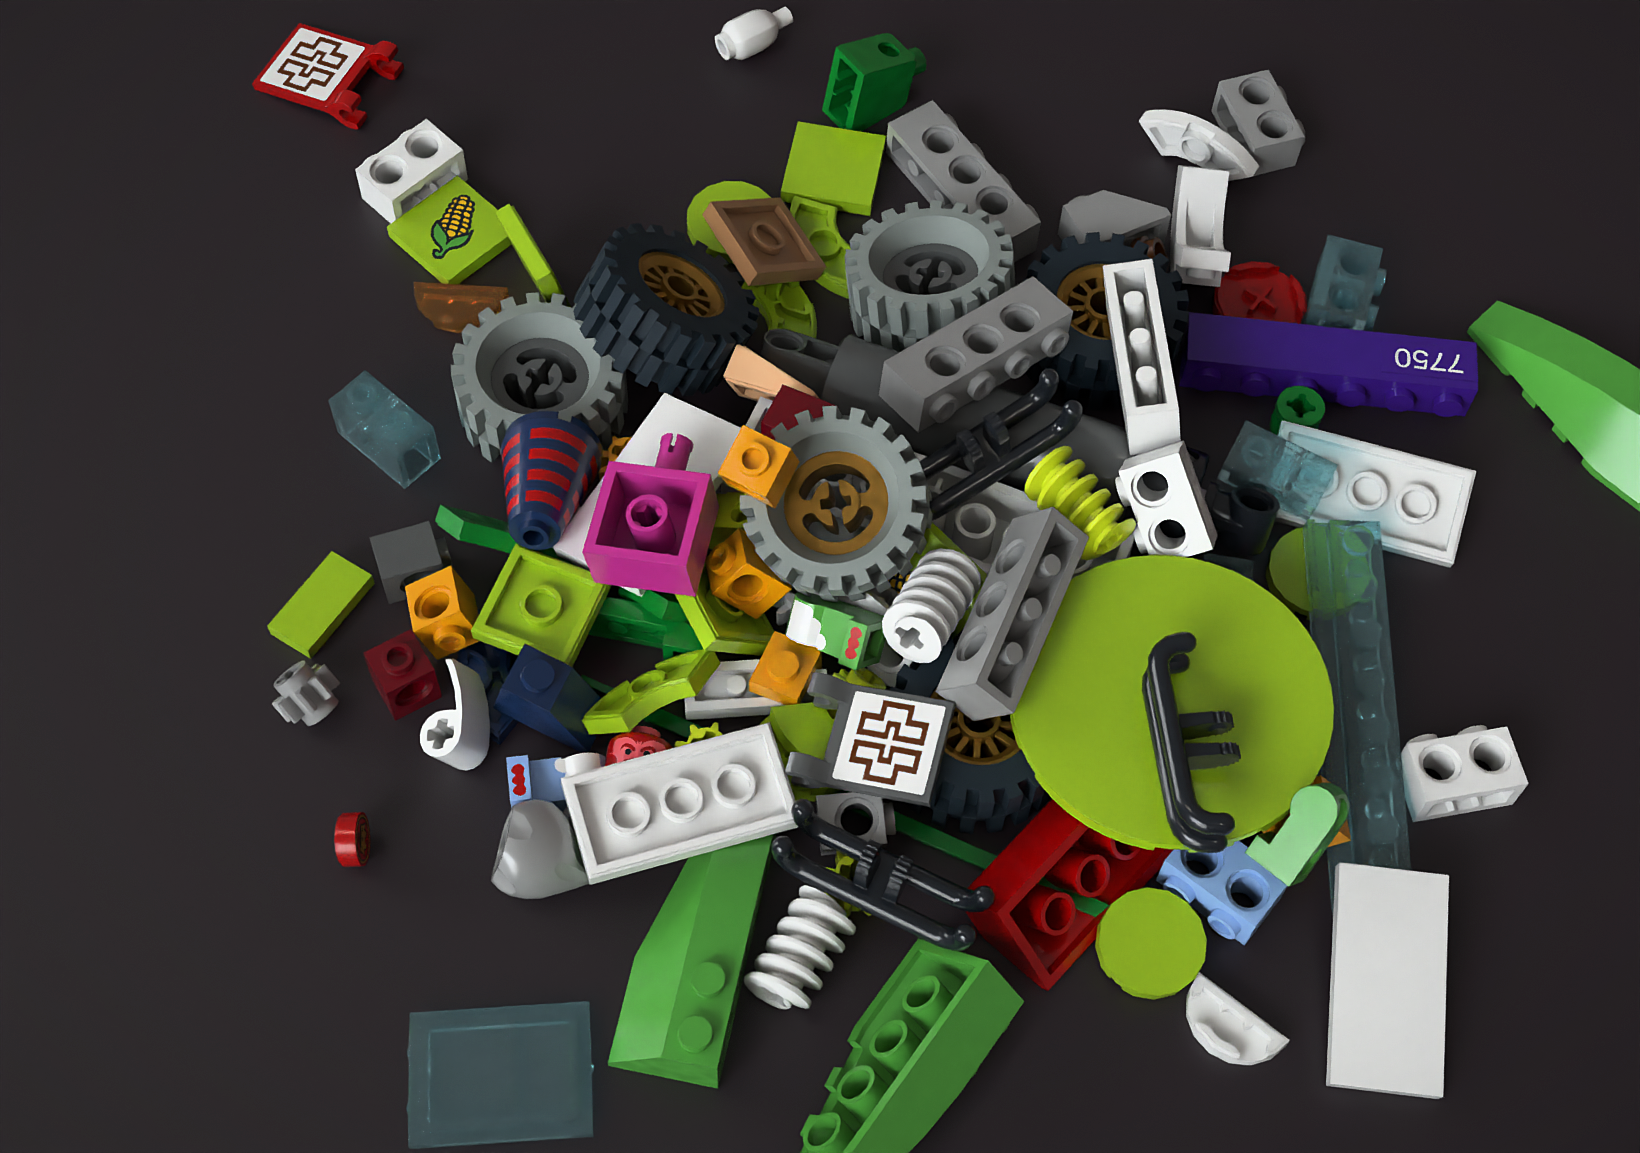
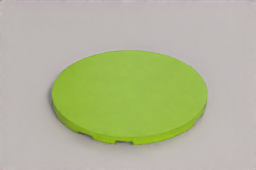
(1087, 715)

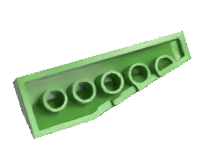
(1577, 385)
(693, 968)
(912, 1052)

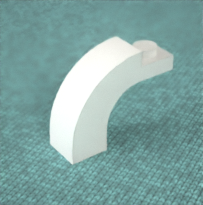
(1198, 225)

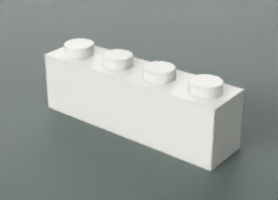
(1141, 356)

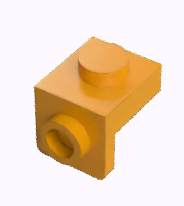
(785, 670)

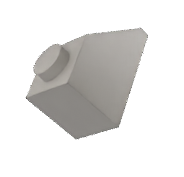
(1110, 214)

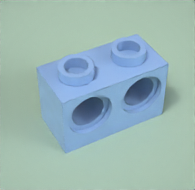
(1211, 893)

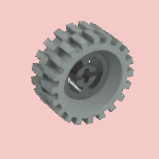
(924, 271)
(512, 360)

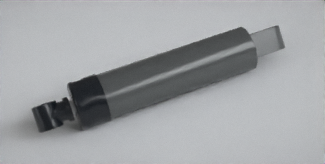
(852, 376)

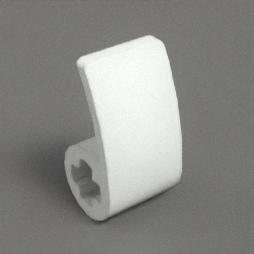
(461, 734)

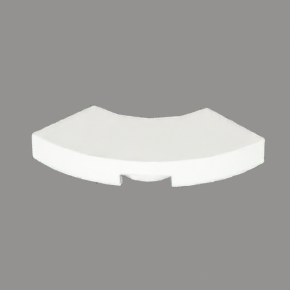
(1198, 142)

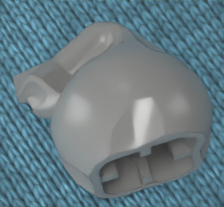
(538, 852)

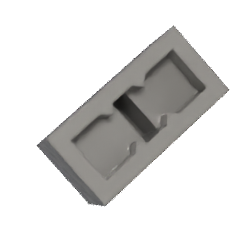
(1259, 118)

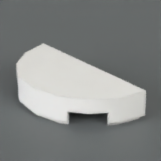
(1229, 1027)

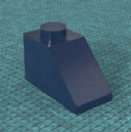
(548, 698)

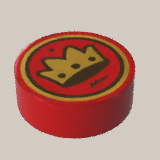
(352, 839)

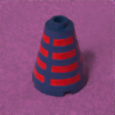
(546, 475)

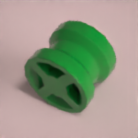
(1296, 401)

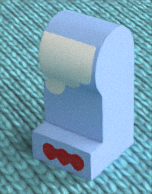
(543, 777)

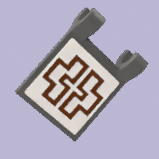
(878, 742)

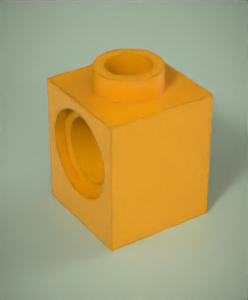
(758, 466)
(742, 577)
(442, 612)

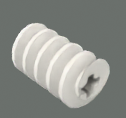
(931, 604)
(799, 950)

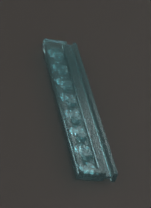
(1354, 640)

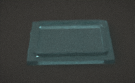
(500, 1075)

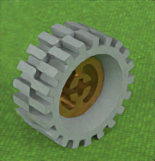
(895, 498)

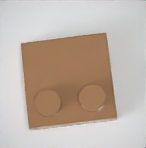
(764, 241)

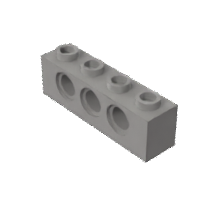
(952, 169)
(975, 354)
(1012, 615)

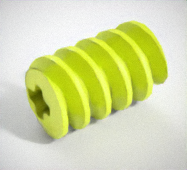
(1058, 486)

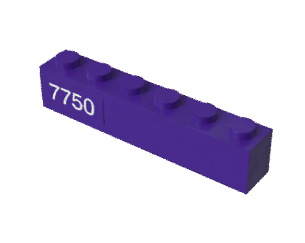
(1335, 362)

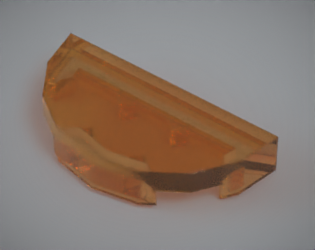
(456, 305)

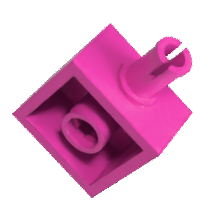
(653, 523)

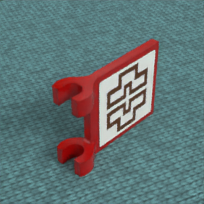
(324, 69)

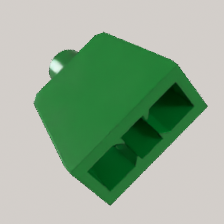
(870, 80)

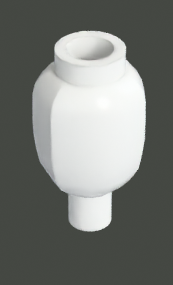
(751, 33)

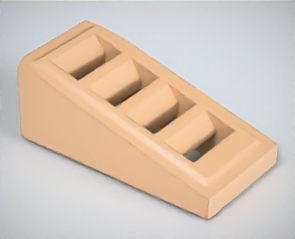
(756, 377)

